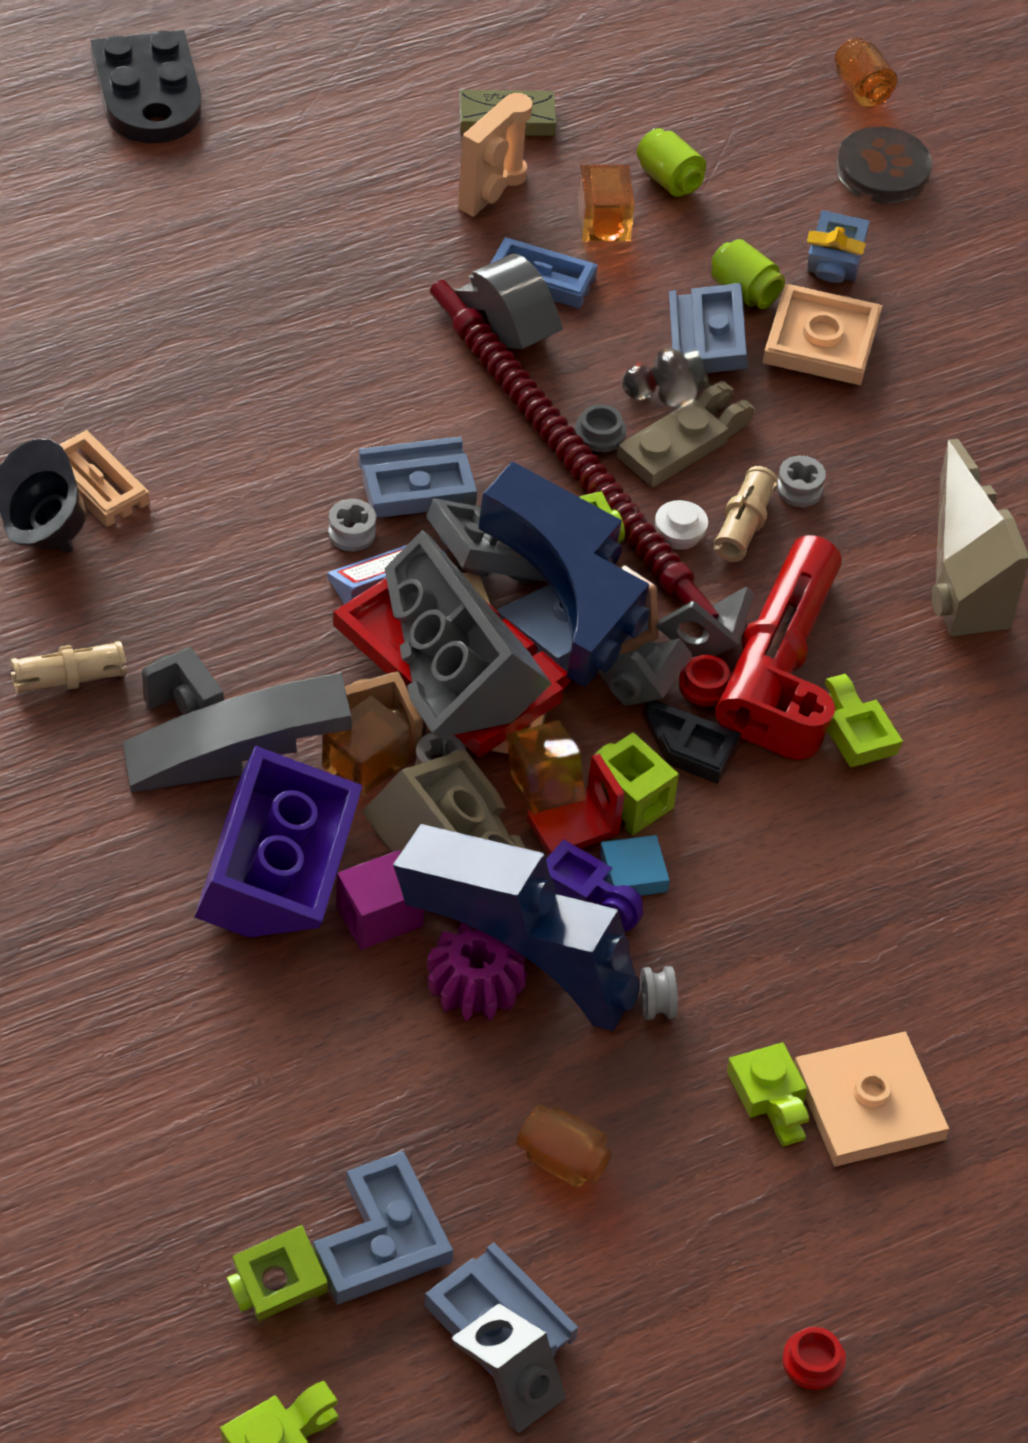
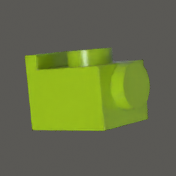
(644, 778)
(293, 1256)

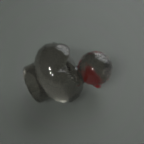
(674, 372)

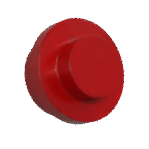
(704, 680)
(814, 1358)

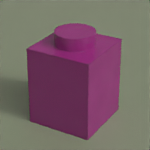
(373, 902)

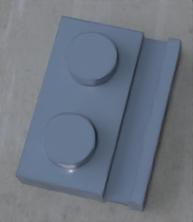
(711, 323)
(409, 475)
(495, 1281)

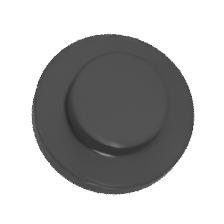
(601, 428)

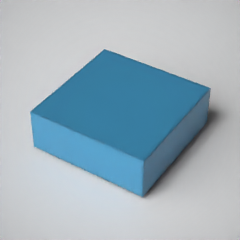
(636, 864)

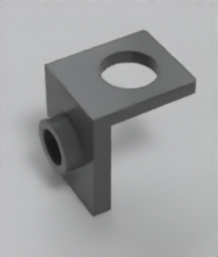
(720, 633)
(520, 1365)

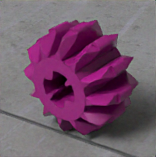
(475, 973)

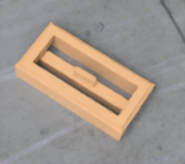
(96, 492)

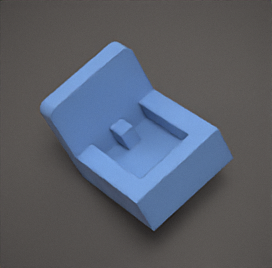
(834, 264)

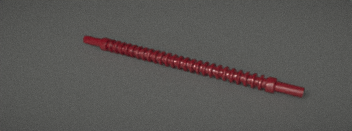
(470, 327)

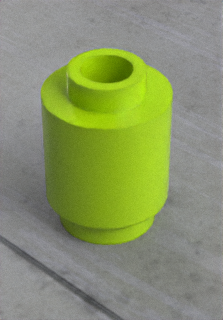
(671, 162)
(743, 264)

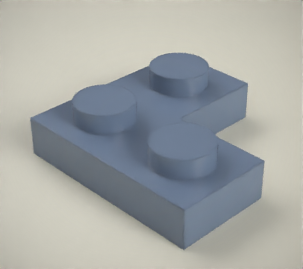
(395, 1241)

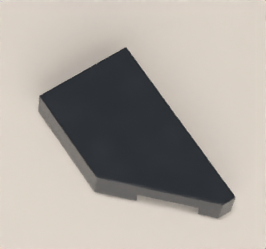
(691, 741)

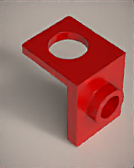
(587, 820)

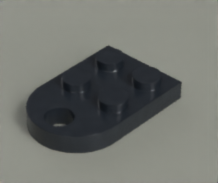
(145, 80)

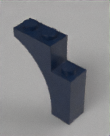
(577, 555)
(515, 901)

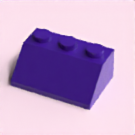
(278, 847)

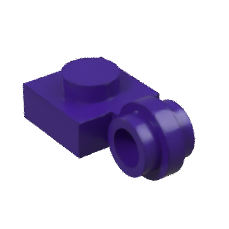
(586, 878)

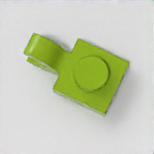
(860, 728)
(771, 1085)
(275, 1424)

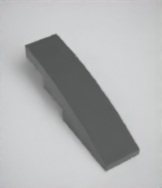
(220, 736)

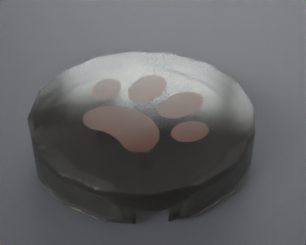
(884, 164)

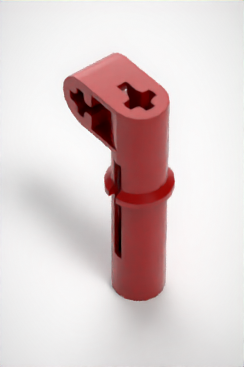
(763, 688)

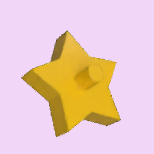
(836, 240)

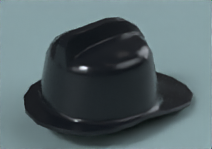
(40, 497)

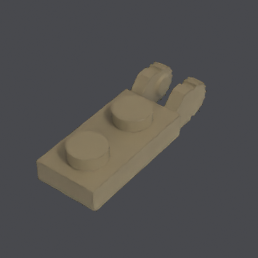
(685, 435)

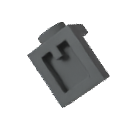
(646, 672)
(180, 678)

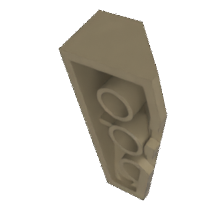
(977, 551)
(440, 794)

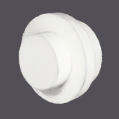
(681, 524)

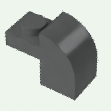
(514, 301)

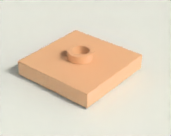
(822, 334)
(871, 1099)

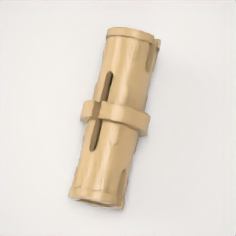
(745, 514)
(68, 667)

